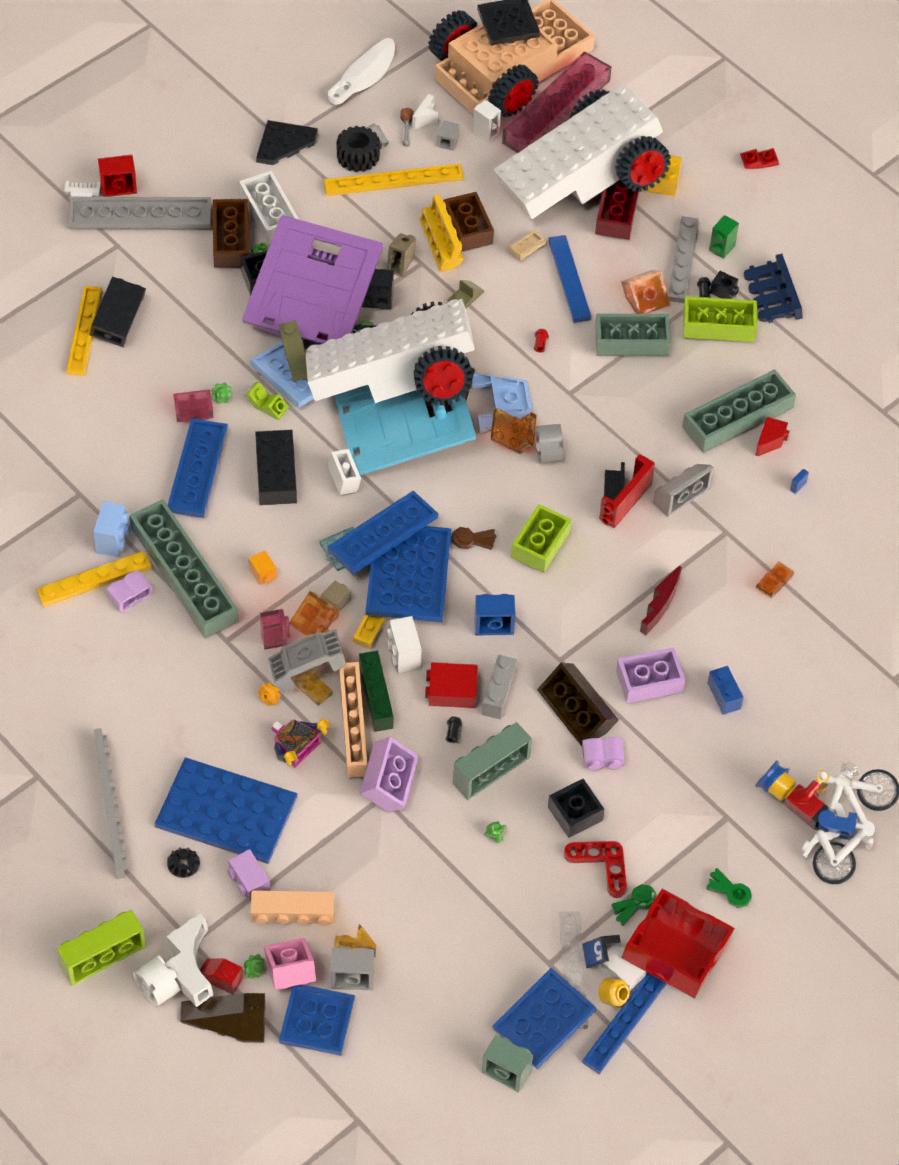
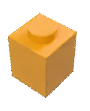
(262, 567)

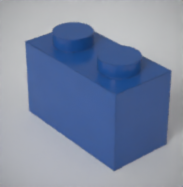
(725, 690)

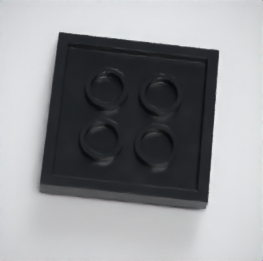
(508, 21)

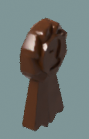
(465, 538)

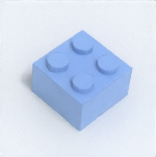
(111, 529)

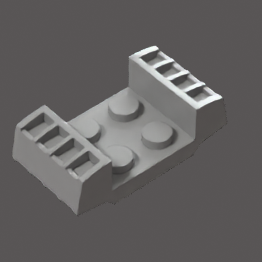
(304, 655)

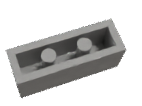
(499, 687)

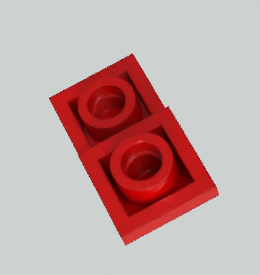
(757, 160)

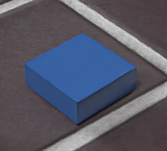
(799, 481)

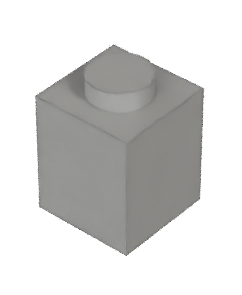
(448, 135)

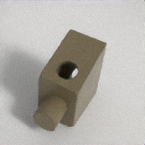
(403, 247)

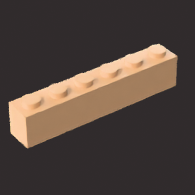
(353, 720)

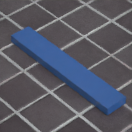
(569, 278)
(623, 1023)

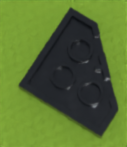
(283, 141)

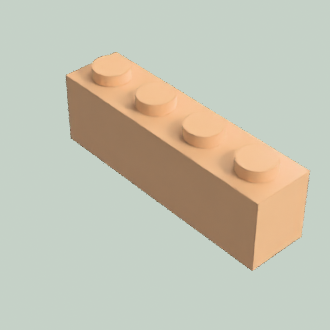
(292, 907)

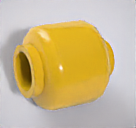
(613, 992)

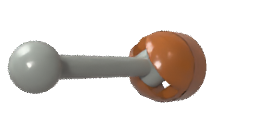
(406, 116)

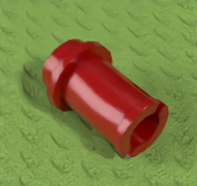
(540, 342)

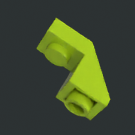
(269, 404)

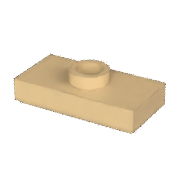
(527, 245)

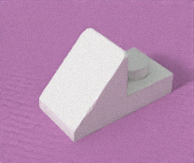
(425, 114)

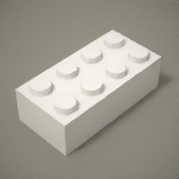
(266, 202)

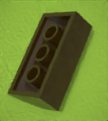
(577, 703)

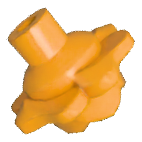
(269, 694)

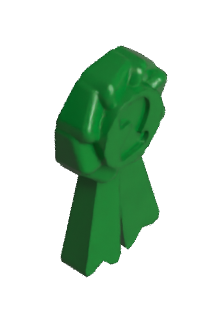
(737, 894)
(641, 898)

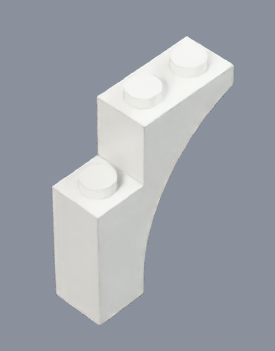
(185, 945)

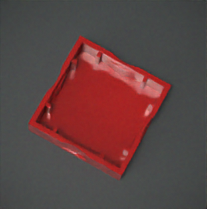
(678, 943)

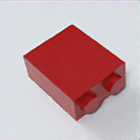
(452, 685)

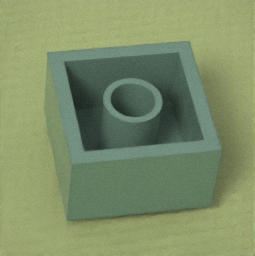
(507, 1063)

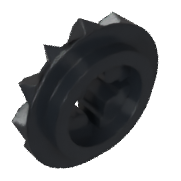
(183, 870)

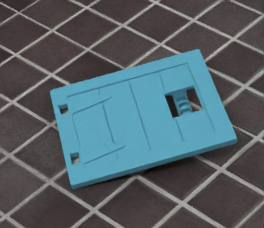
(399, 427)

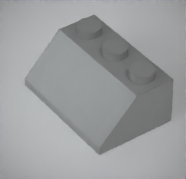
(683, 489)

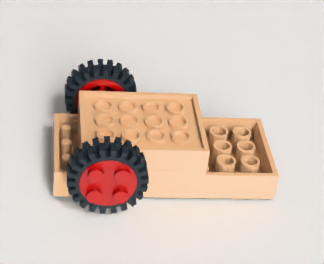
(506, 71)

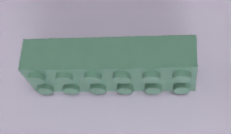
(738, 410)

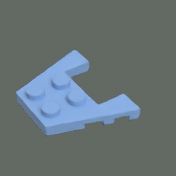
(508, 395)

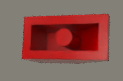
(772, 436)
(222, 973)

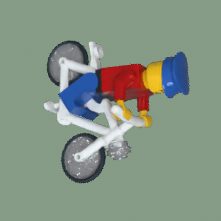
(875, 789)

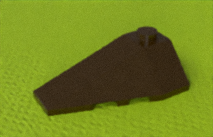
(229, 1015)

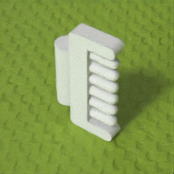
(82, 191)

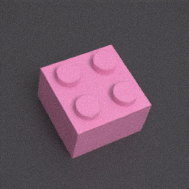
(290, 963)

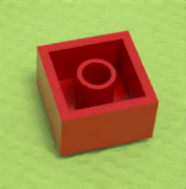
(117, 175)

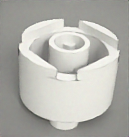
(157, 981)

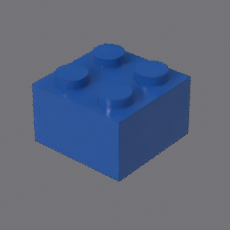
(494, 614)

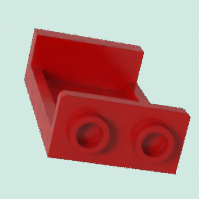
(615, 510)

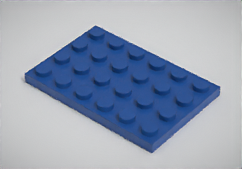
(411, 577)
(226, 810)

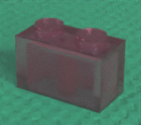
(193, 405)
(274, 629)

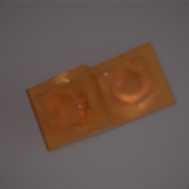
(775, 580)

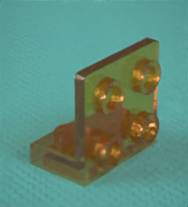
(513, 432)

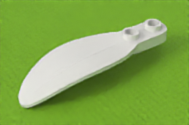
(364, 71)

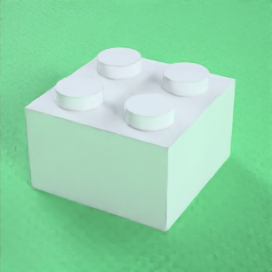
(404, 645)

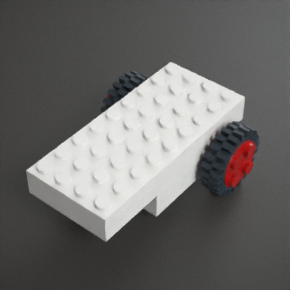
(601, 143)
(399, 357)

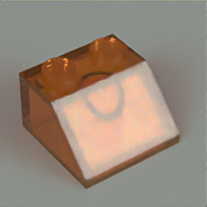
(646, 292)

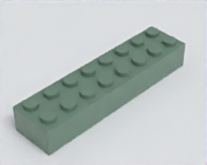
(184, 568)

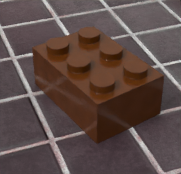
(470, 221)

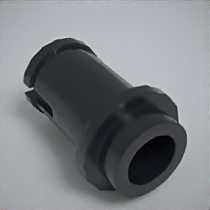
(704, 287)
(454, 724)

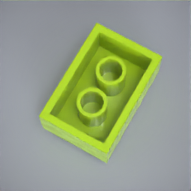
(541, 538)

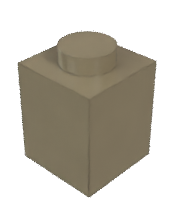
(338, 594)

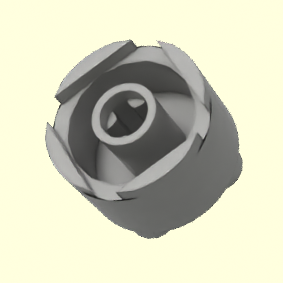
(549, 443)

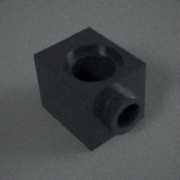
(724, 285)

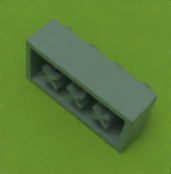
(632, 334)
(491, 760)

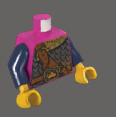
(297, 739)

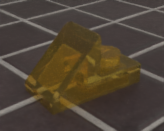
(312, 686)
(361, 940)

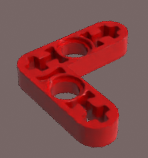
(609, 859)

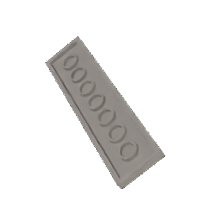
(140, 212)

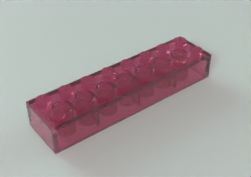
(556, 101)

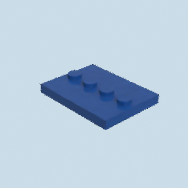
(545, 1017)

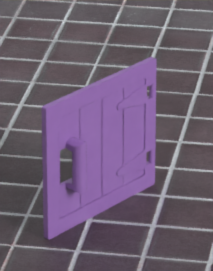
(313, 293)

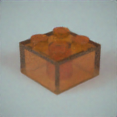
(315, 614)

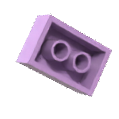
(650, 675)
(389, 774)

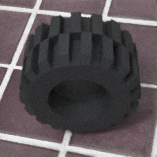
(358, 148)

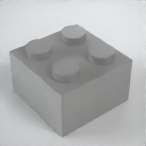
(352, 968)

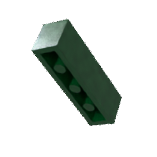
(376, 691)

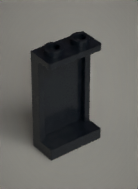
(117, 311)

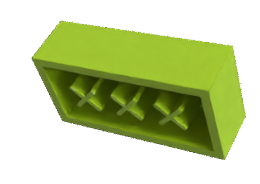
(719, 319)

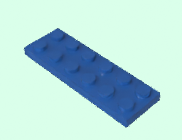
(197, 468)
(382, 532)

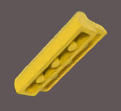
(441, 235)

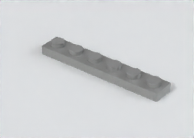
(683, 259)

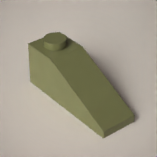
(293, 349)

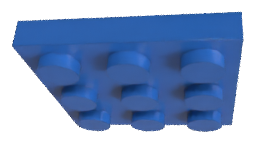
(317, 1019)

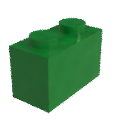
(723, 236)

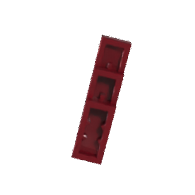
(662, 598)

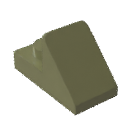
(467, 292)

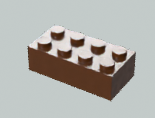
(230, 231)

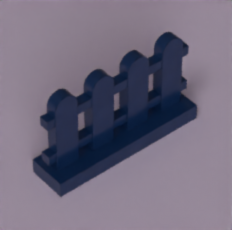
(776, 282)

